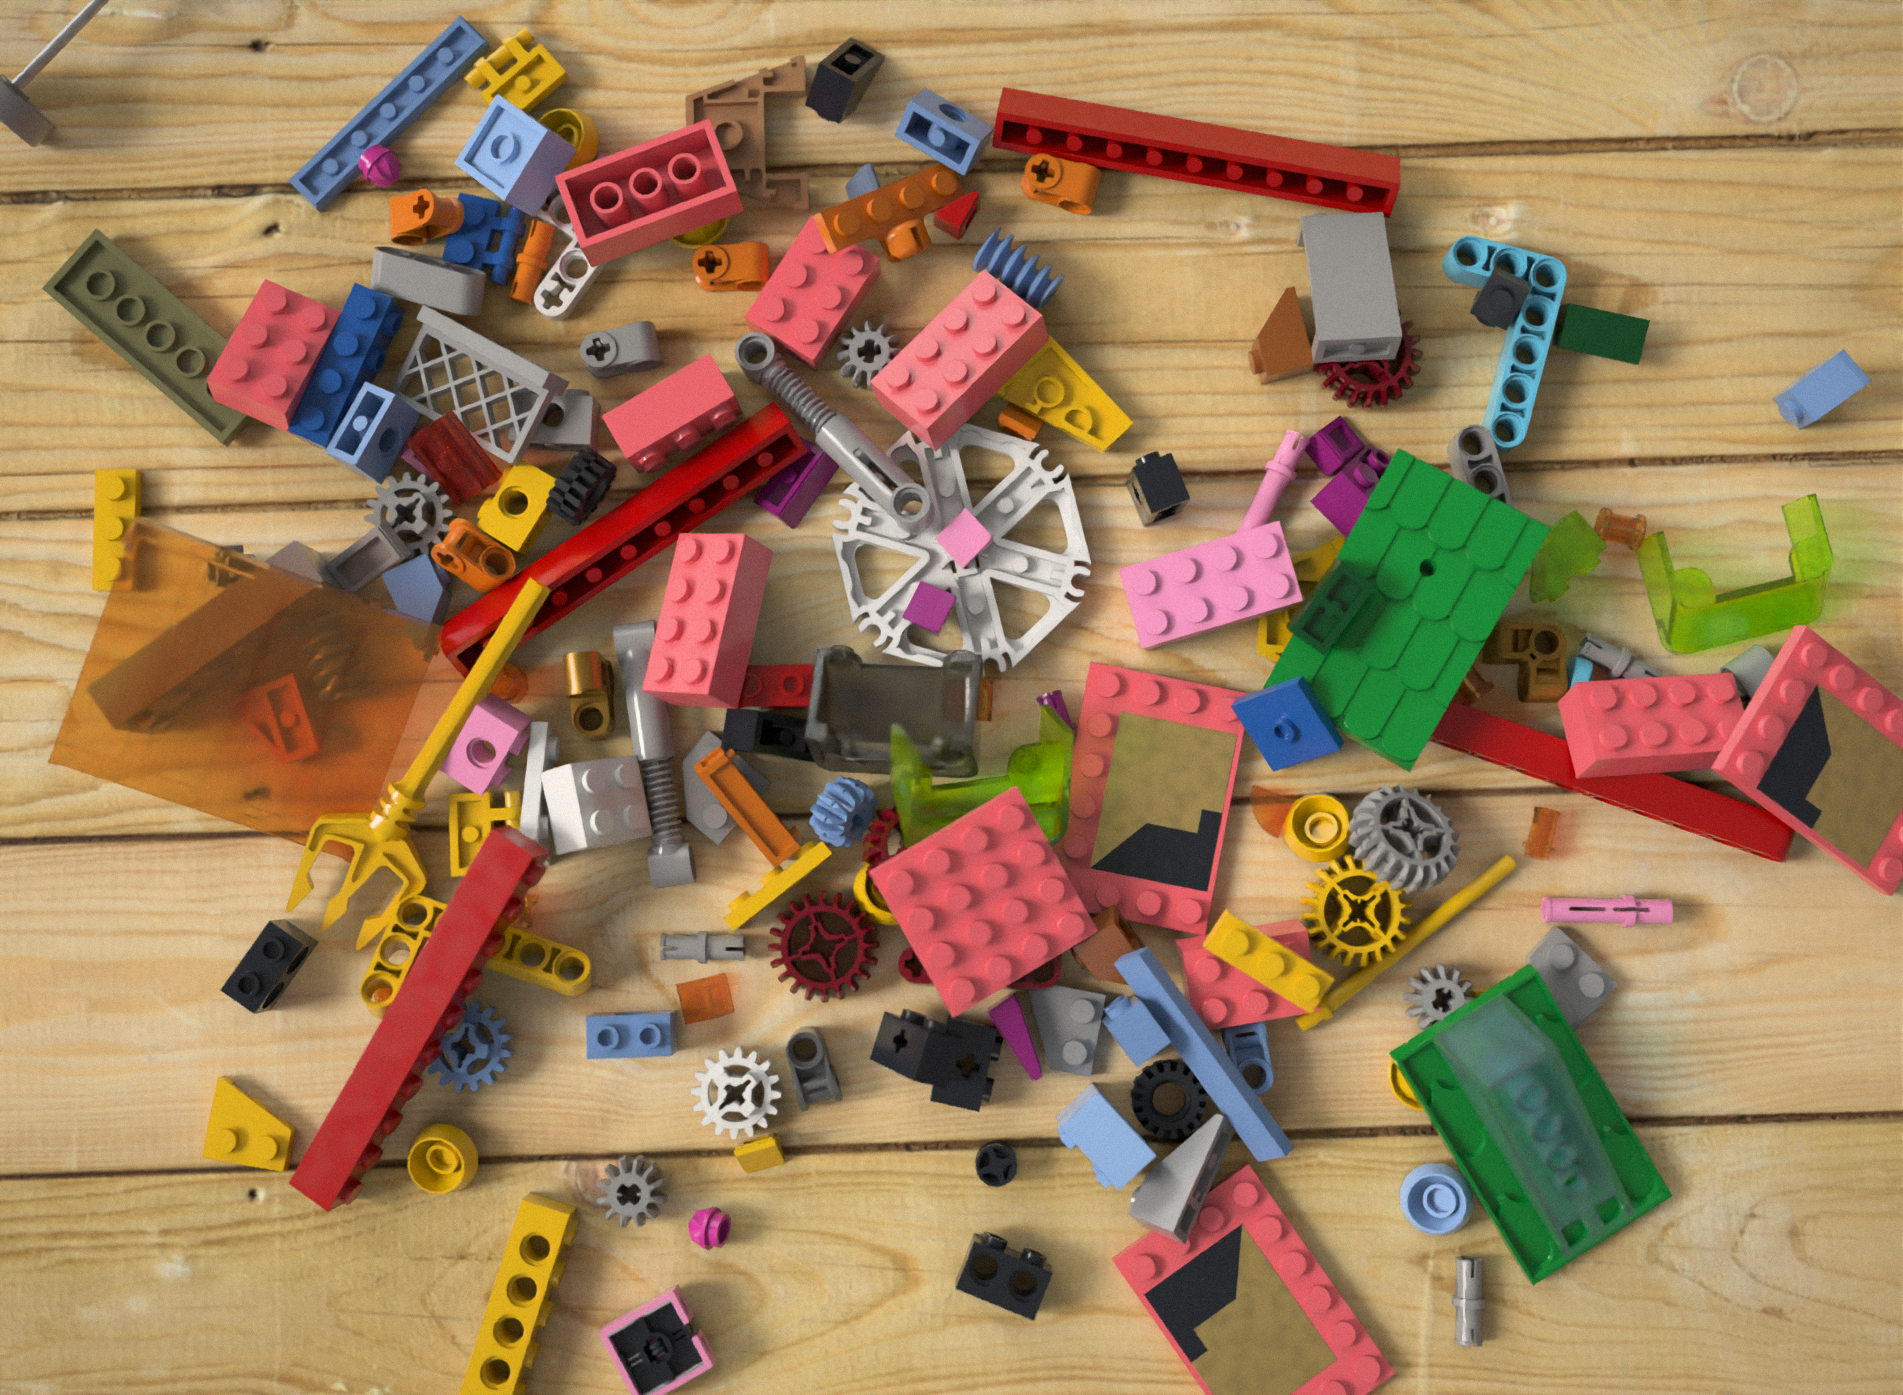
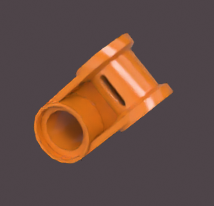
(1065, 183)
(423, 217)
(737, 267)
(473, 555)

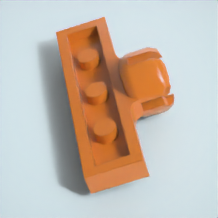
(891, 214)

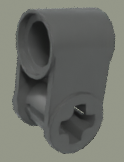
(812, 1071)

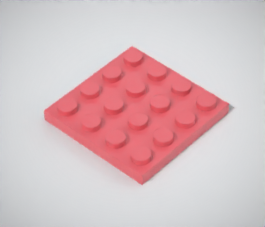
(983, 901)

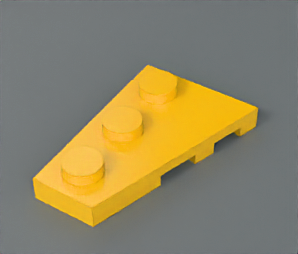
(1065, 397)

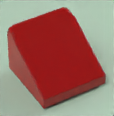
(958, 215)

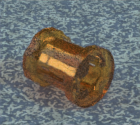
(1621, 528)
(1474, 687)

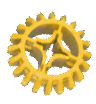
(1328, 935)

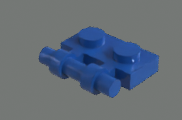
(474, 239)

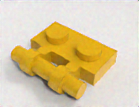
(526, 81)
(472, 820)

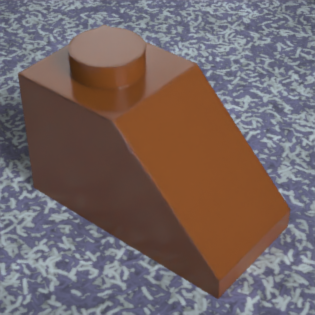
(1282, 344)
(1105, 947)

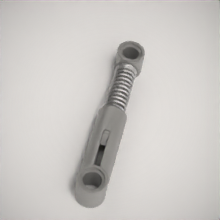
(837, 434)
(670, 858)

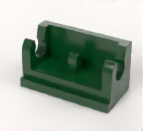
(1600, 333)
(1330, 606)

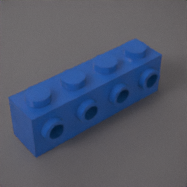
(349, 359)

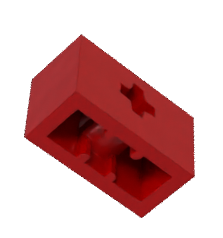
(777, 687)

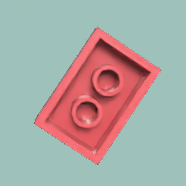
(813, 296)
(272, 355)
(673, 415)
(1227, 995)

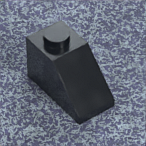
(843, 80)
(766, 734)

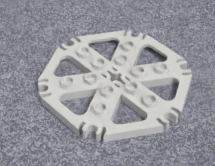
(1000, 561)

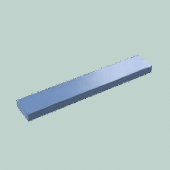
(390, 112)
(1203, 1055)

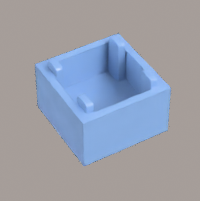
(515, 156)
(1104, 1138)

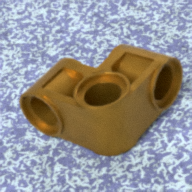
(1539, 676)
(590, 689)

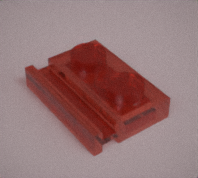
(454, 458)

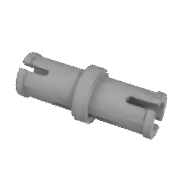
(1616, 661)
(703, 947)
(1468, 1301)

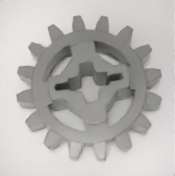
(421, 505)

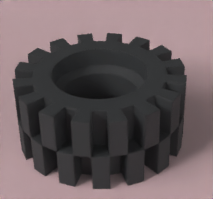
(581, 486)
(1186, 1117)

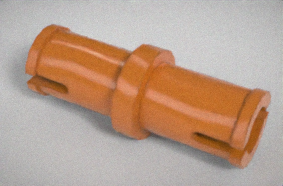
(532, 262)

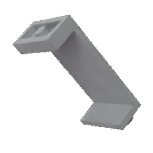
(1350, 287)

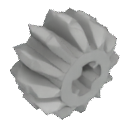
(855, 353)
(1425, 994)
(635, 1206)

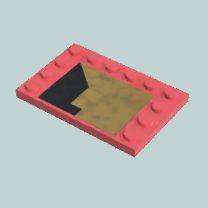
(1825, 757)
(1150, 795)
(1251, 1301)

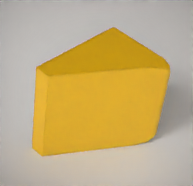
(760, 1153)

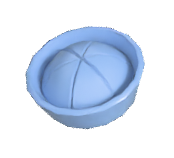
(1448, 1204)

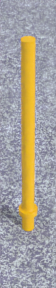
(1414, 937)

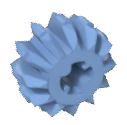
(843, 811)

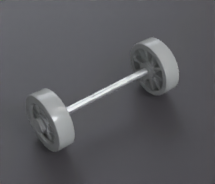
(15, 108)

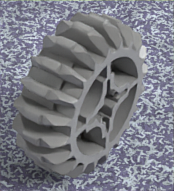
(1396, 848)

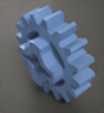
(464, 1063)

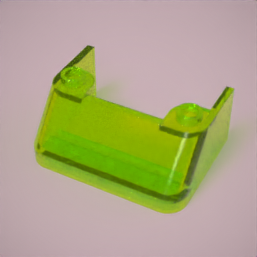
(1697, 620)
(1037, 769)

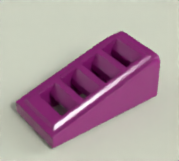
(1012, 1024)

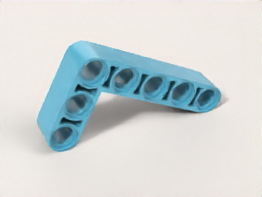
(1520, 333)

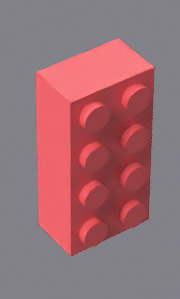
(649, 193)
(960, 360)
(708, 620)
(1649, 723)

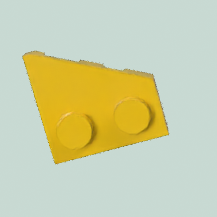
(246, 1131)

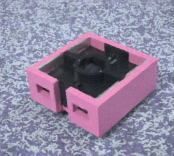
(640, 1342)

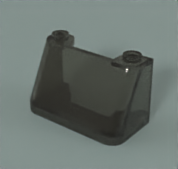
(858, 703)

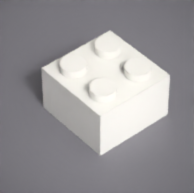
(596, 803)

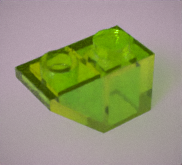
(1568, 549)

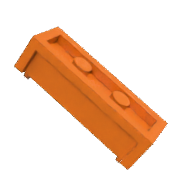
(747, 806)

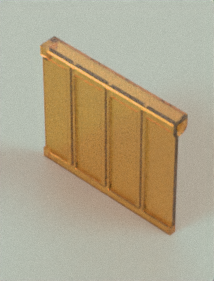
(242, 687)

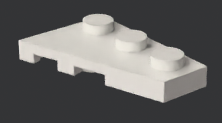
(542, 752)

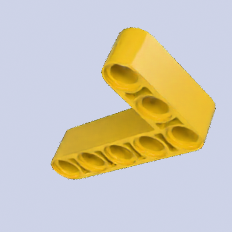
(508, 961)

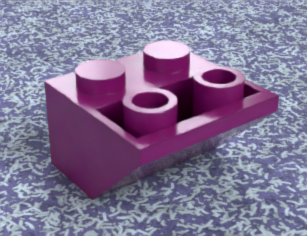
(1351, 488)

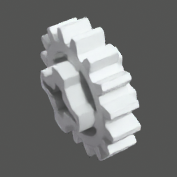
(750, 1107)

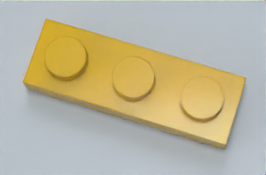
(115, 507)
(777, 883)
(1268, 961)

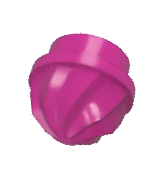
(380, 166)
(710, 1228)

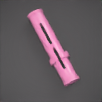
(1278, 474)
(1654, 910)

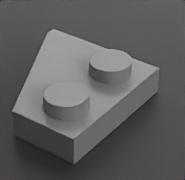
(1068, 1026)

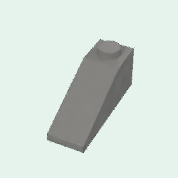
(1179, 1184)

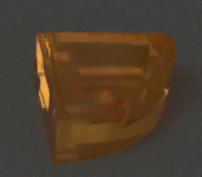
(1269, 809)

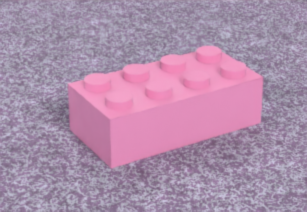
(1211, 586)

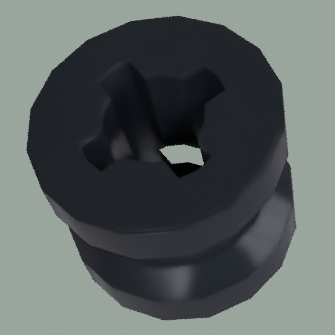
(998, 1171)

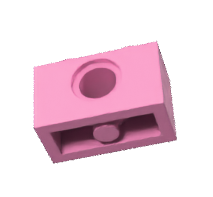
(471, 761)

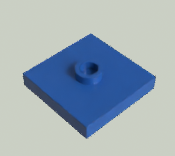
(1288, 723)

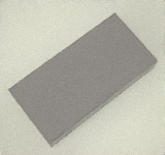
(368, 558)

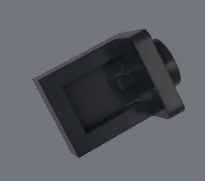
(1500, 299)

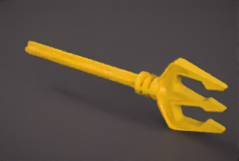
(383, 835)

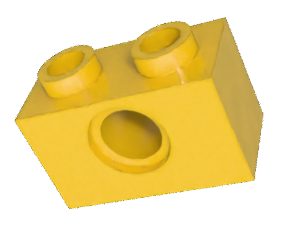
(520, 530)

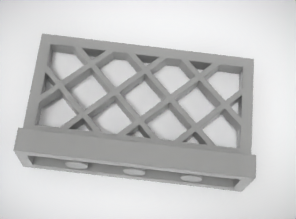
(499, 360)

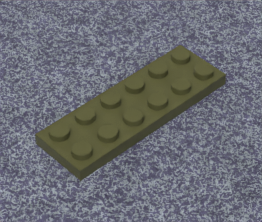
(146, 329)

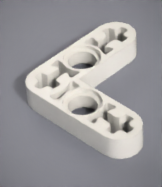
(549, 285)

